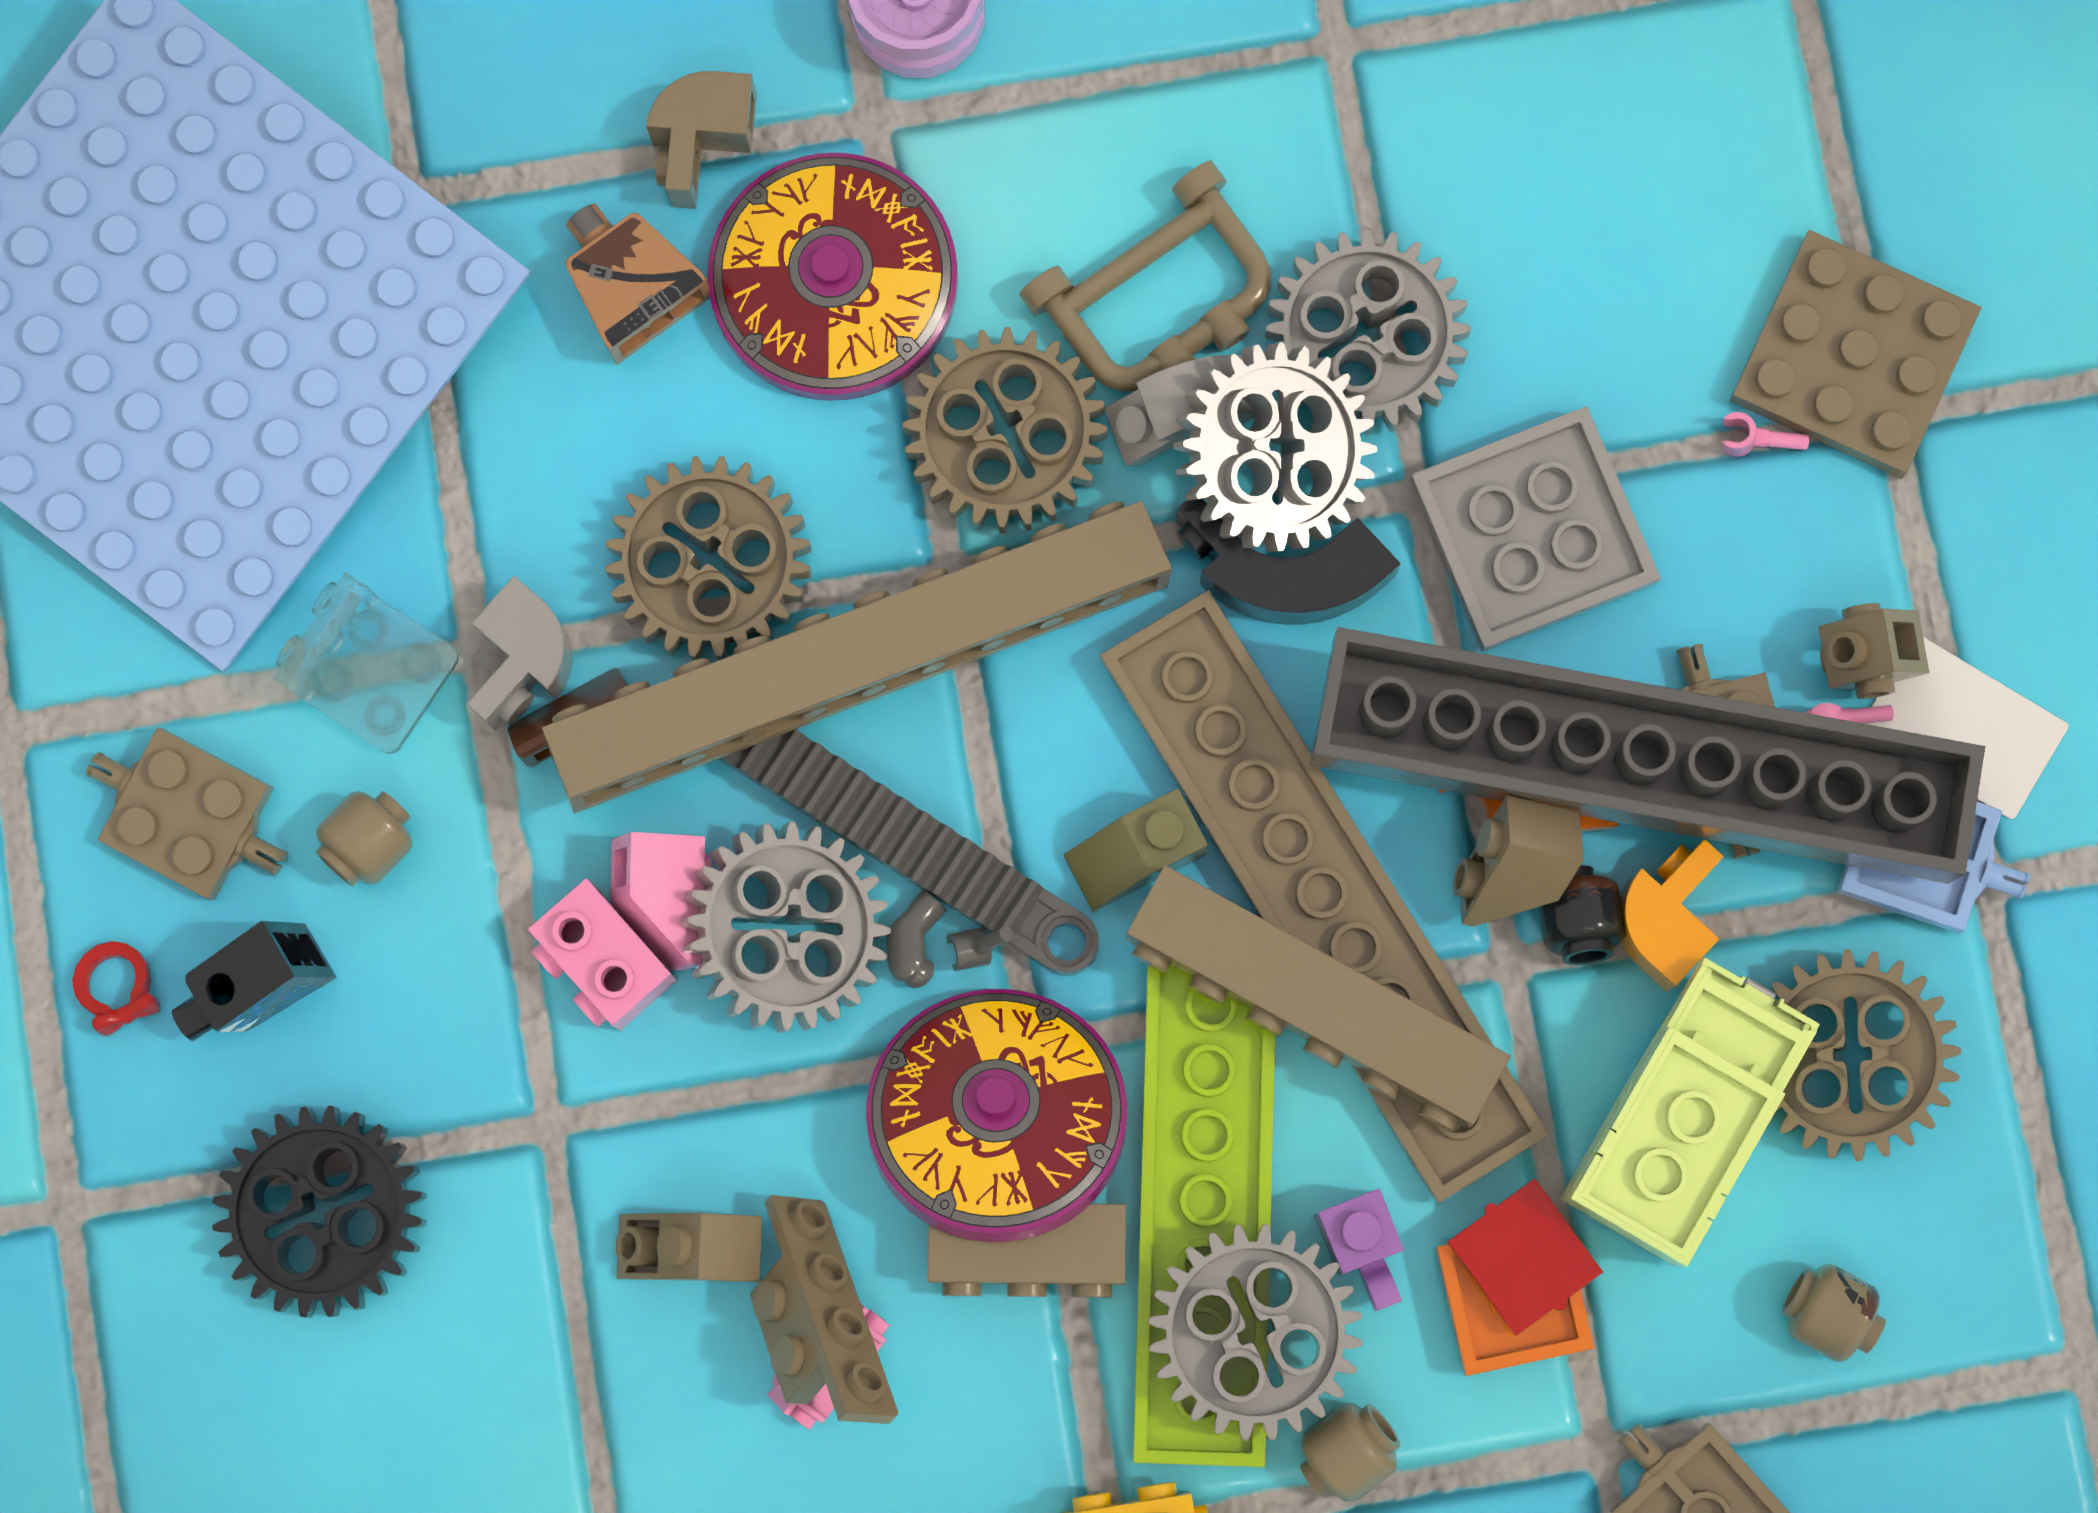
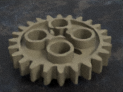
(955, 454)
(744, 516)
(1913, 1052)

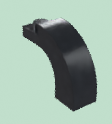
(1287, 589)

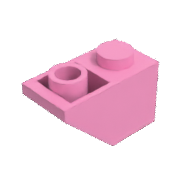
(650, 886)

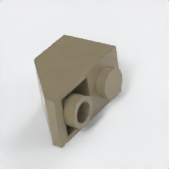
(1519, 860)
(689, 1247)

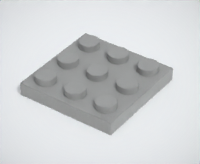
(1534, 529)

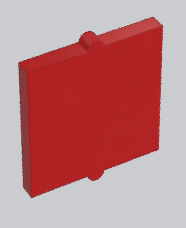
(1525, 1257)

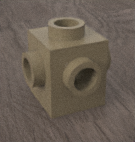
(1872, 649)

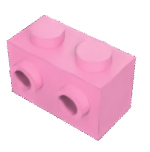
(601, 956)

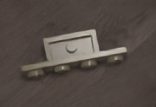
(816, 1318)

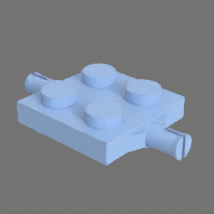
(1937, 902)

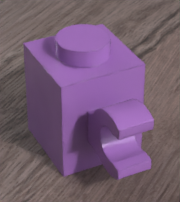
(1359, 1238)

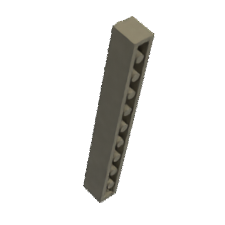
(856, 655)

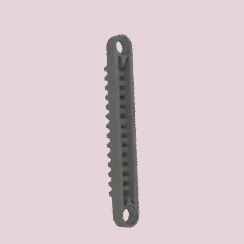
(914, 845)

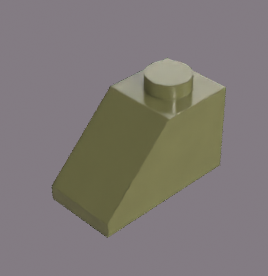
(1136, 849)

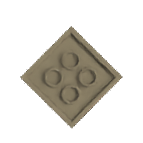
(1855, 354)

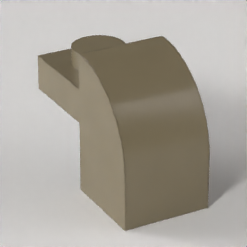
(696, 115)

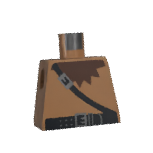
(631, 279)

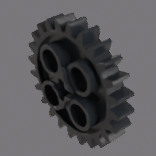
(339, 1265)

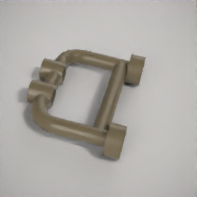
(1222, 324)

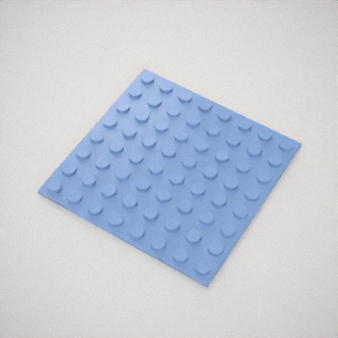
(212, 318)

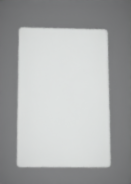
(1976, 709)

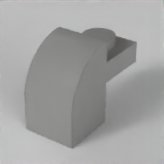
(1147, 417)
(534, 648)

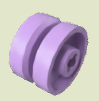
(917, 35)

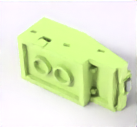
(1691, 1113)

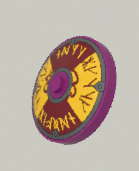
(833, 276)
(996, 1115)

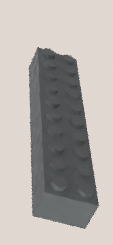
(1649, 755)

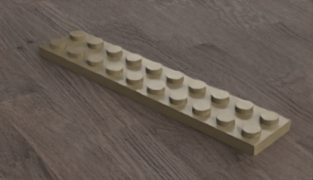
(1302, 856)

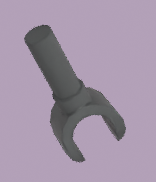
(976, 945)

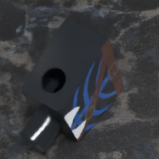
(252, 979)

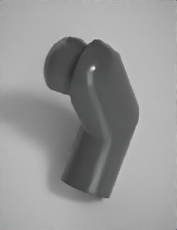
(906, 941)

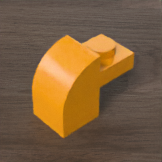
(1659, 930)

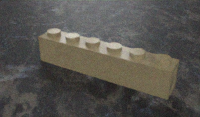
(1316, 998)

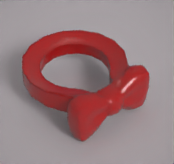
(141, 1001)

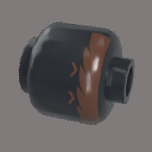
(1584, 920)

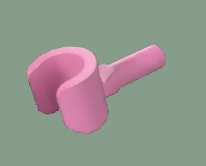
(1759, 437)
(1859, 715)

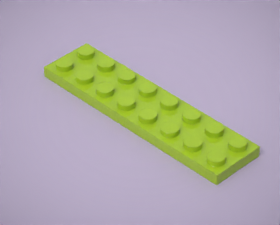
(1200, 1175)

